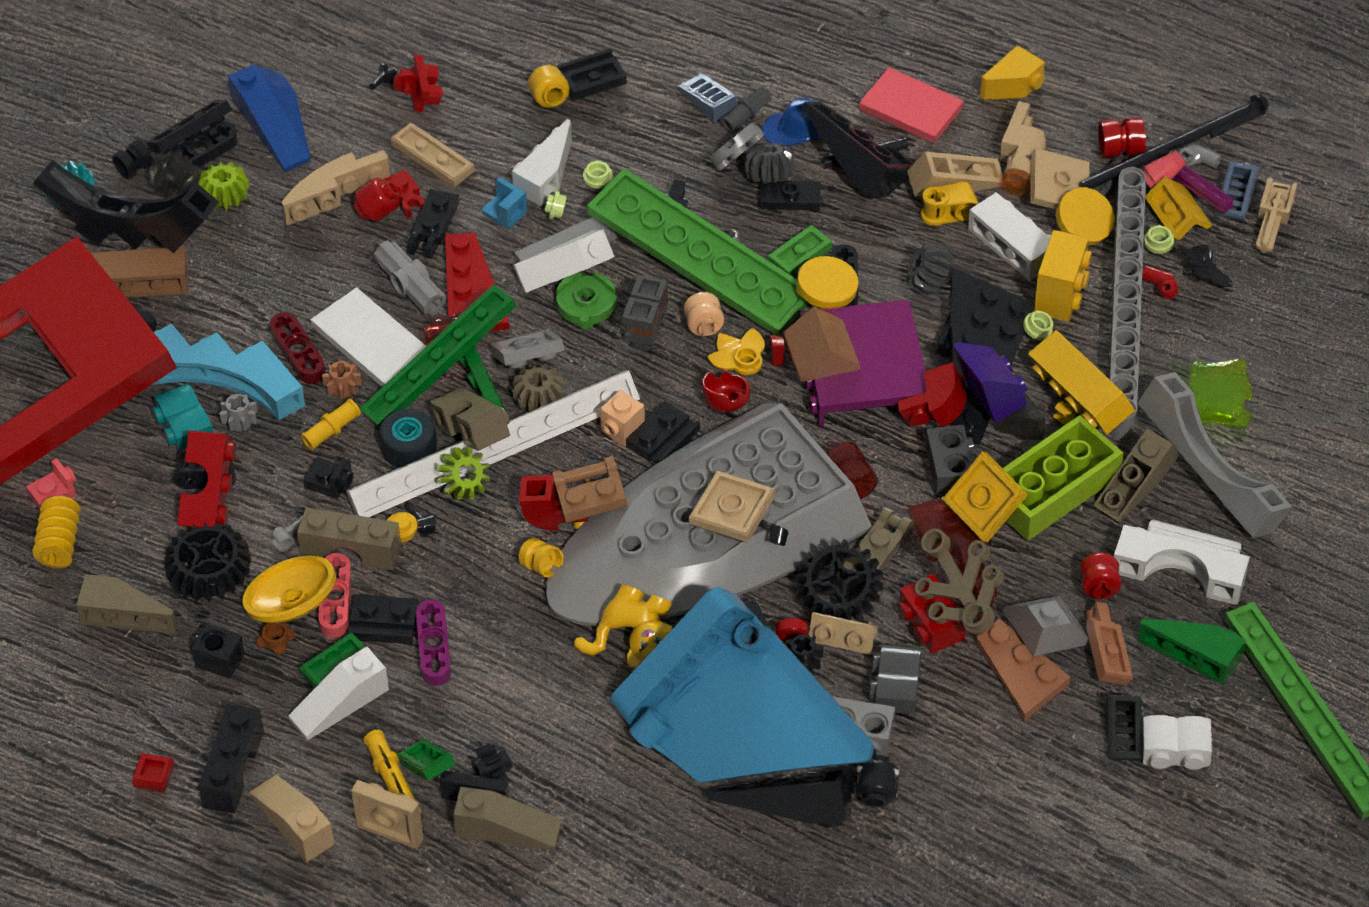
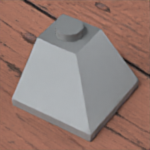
(1046, 625)

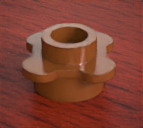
(272, 631)

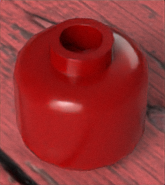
(376, 199)

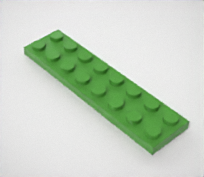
(699, 251)

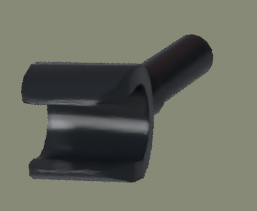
(385, 76)
(426, 524)
(777, 534)

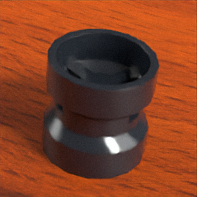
(132, 159)

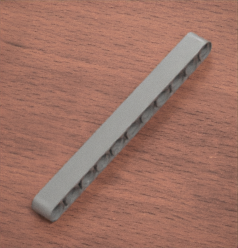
(1127, 291)

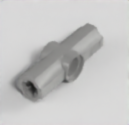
(409, 277)

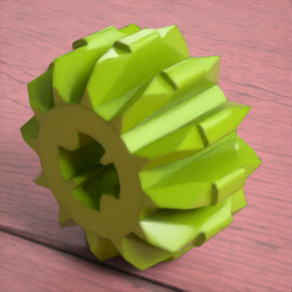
(225, 184)
(451, 473)

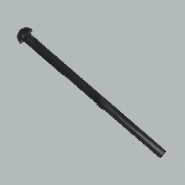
(1257, 107)

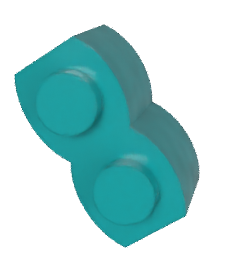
(179, 413)

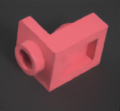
(54, 484)

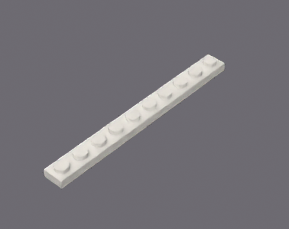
(525, 432)

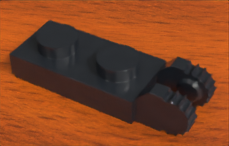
(433, 222)

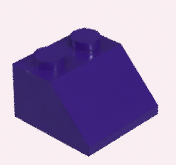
(991, 380)

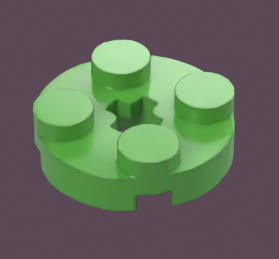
(590, 312)

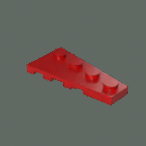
(467, 274)

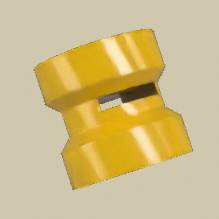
(540, 557)

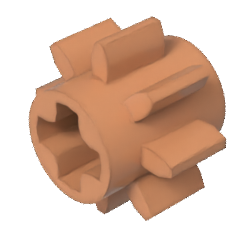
(342, 379)

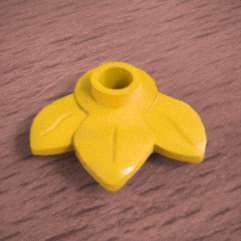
(738, 354)

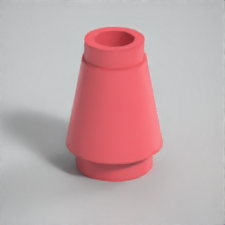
(1165, 166)

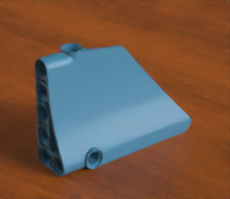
(734, 704)

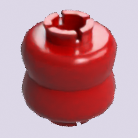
(1100, 575)

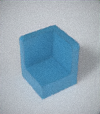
(507, 205)

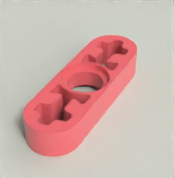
(342, 605)

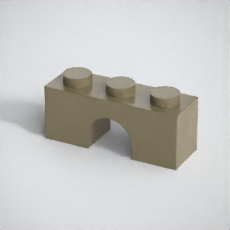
(475, 417)
(372, 538)

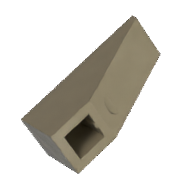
(1137, 475)

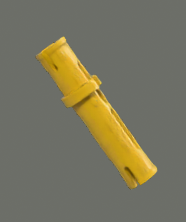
(377, 747)

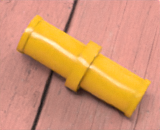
(330, 424)

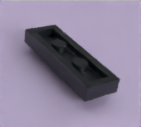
(189, 126)

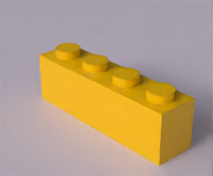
(1080, 382)

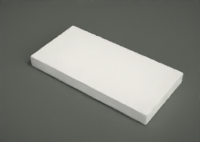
(367, 336)

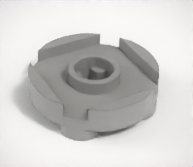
(736, 146)

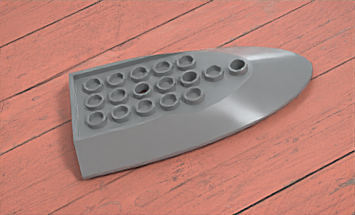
(667, 557)

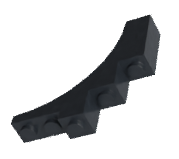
(132, 219)

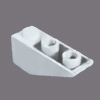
(544, 167)

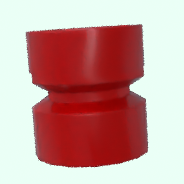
(1121, 137)

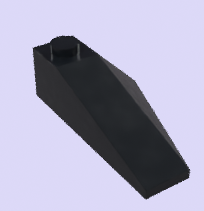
(866, 164)
(814, 799)

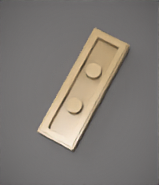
(432, 154)

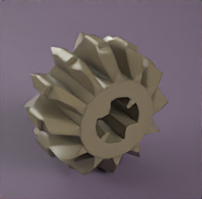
(537, 387)

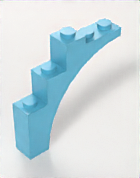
(251, 372)

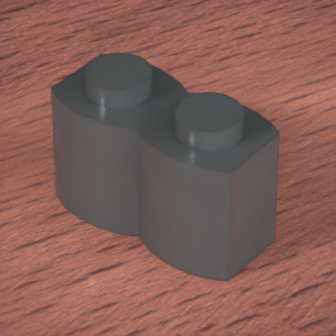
(897, 678)

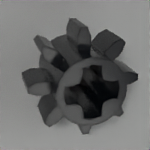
(806, 651)
(491, 762)

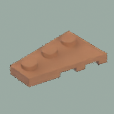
(1026, 678)

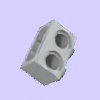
(872, 718)

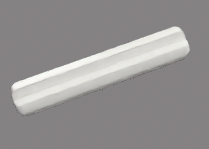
(1193, 536)

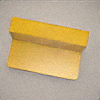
(1176, 207)

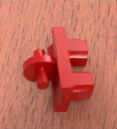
(417, 82)

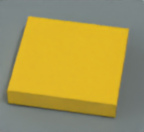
(985, 496)

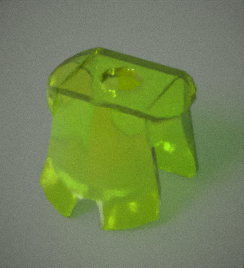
(1221, 392)

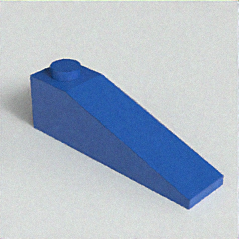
(272, 112)

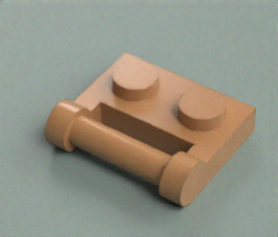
(590, 497)

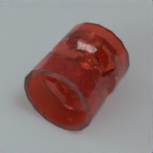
(854, 466)

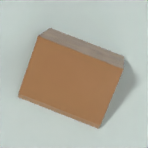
(820, 346)

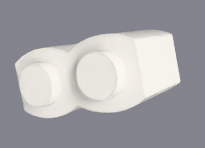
(1177, 741)

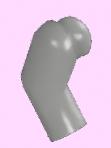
(1196, 155)

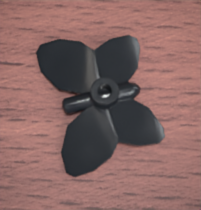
(1199, 261)

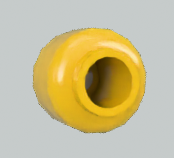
(548, 86)

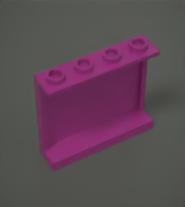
(887, 356)

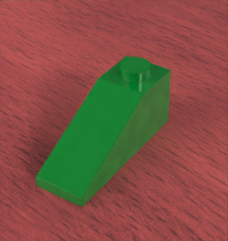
(1195, 645)

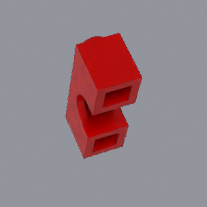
(214, 453)

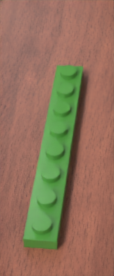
(1303, 705)

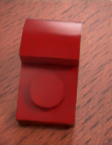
(941, 402)
(541, 502)

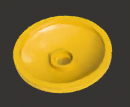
(289, 589)

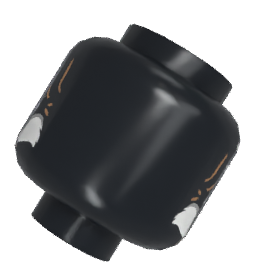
(876, 781)

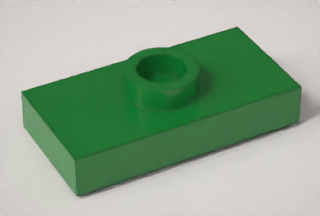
(324, 663)
(426, 759)

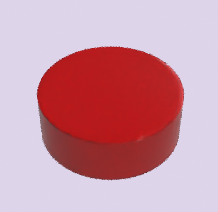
(790, 628)

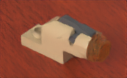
(1016, 150)

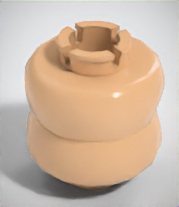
(703, 314)

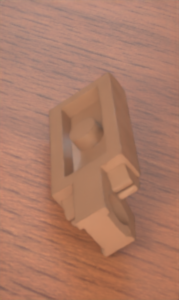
(1107, 646)

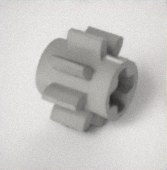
(238, 412)

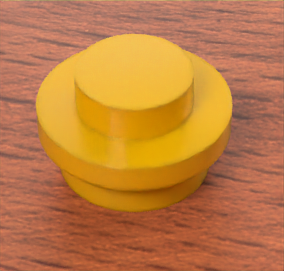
(407, 525)

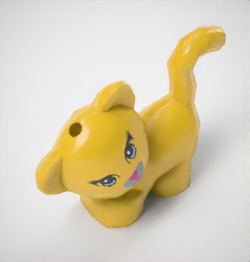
(630, 610)

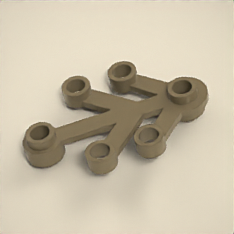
(961, 585)

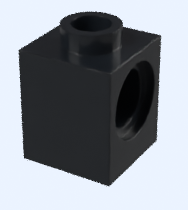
(227, 653)

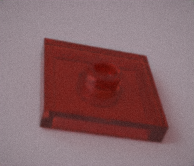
(939, 515)

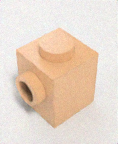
(621, 417)

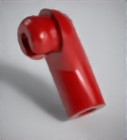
(1163, 280)

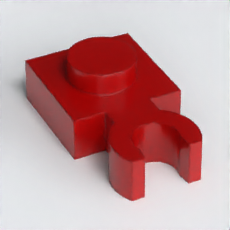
(408, 190)

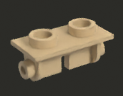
(843, 633)

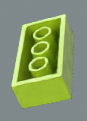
(1061, 475)

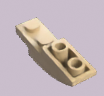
(324, 186)

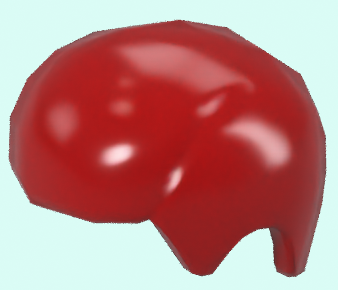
(725, 392)

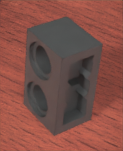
(948, 456)

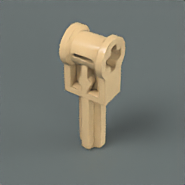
(1274, 210)

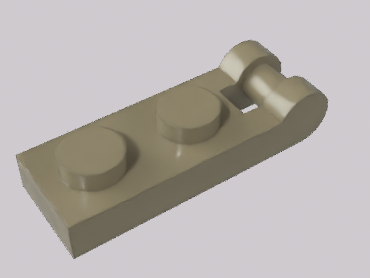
(882, 542)

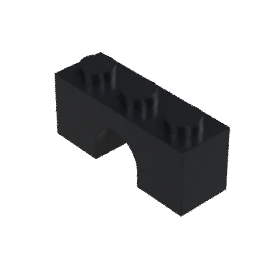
(234, 743)

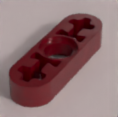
(297, 336)

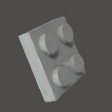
(519, 349)

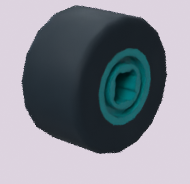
(407, 437)

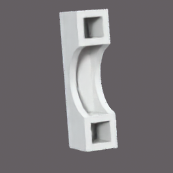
(1217, 569)

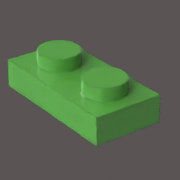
(800, 249)

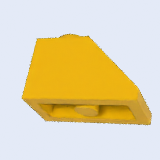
(1013, 76)

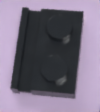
(593, 74)
(662, 433)
(383, 619)

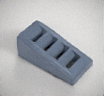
(712, 110)
(1243, 172)

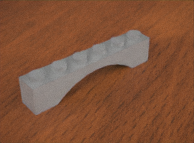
(1175, 412)

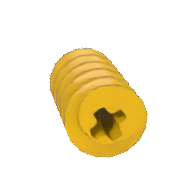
(56, 532)

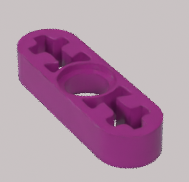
(440, 652)

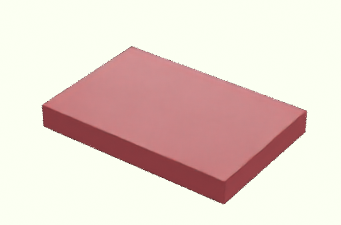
(911, 105)

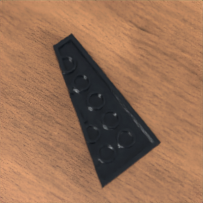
(986, 318)

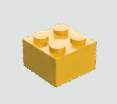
(1063, 275)

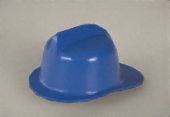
(791, 126)

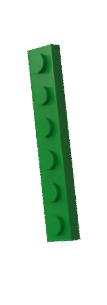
(439, 355)

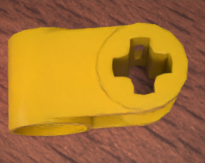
(949, 201)

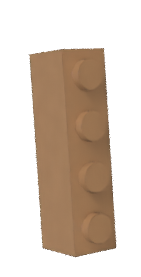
(147, 271)

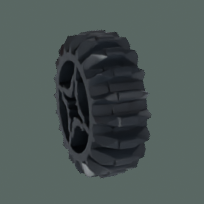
(209, 571)
(852, 581)

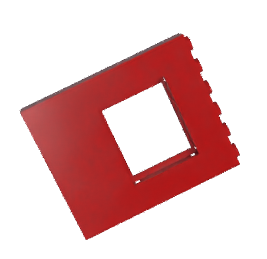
(92, 336)

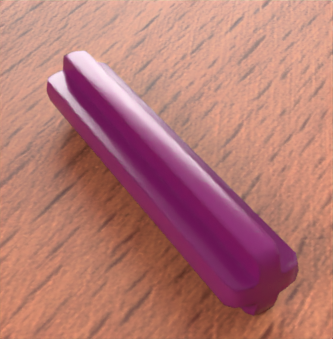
(1204, 189)

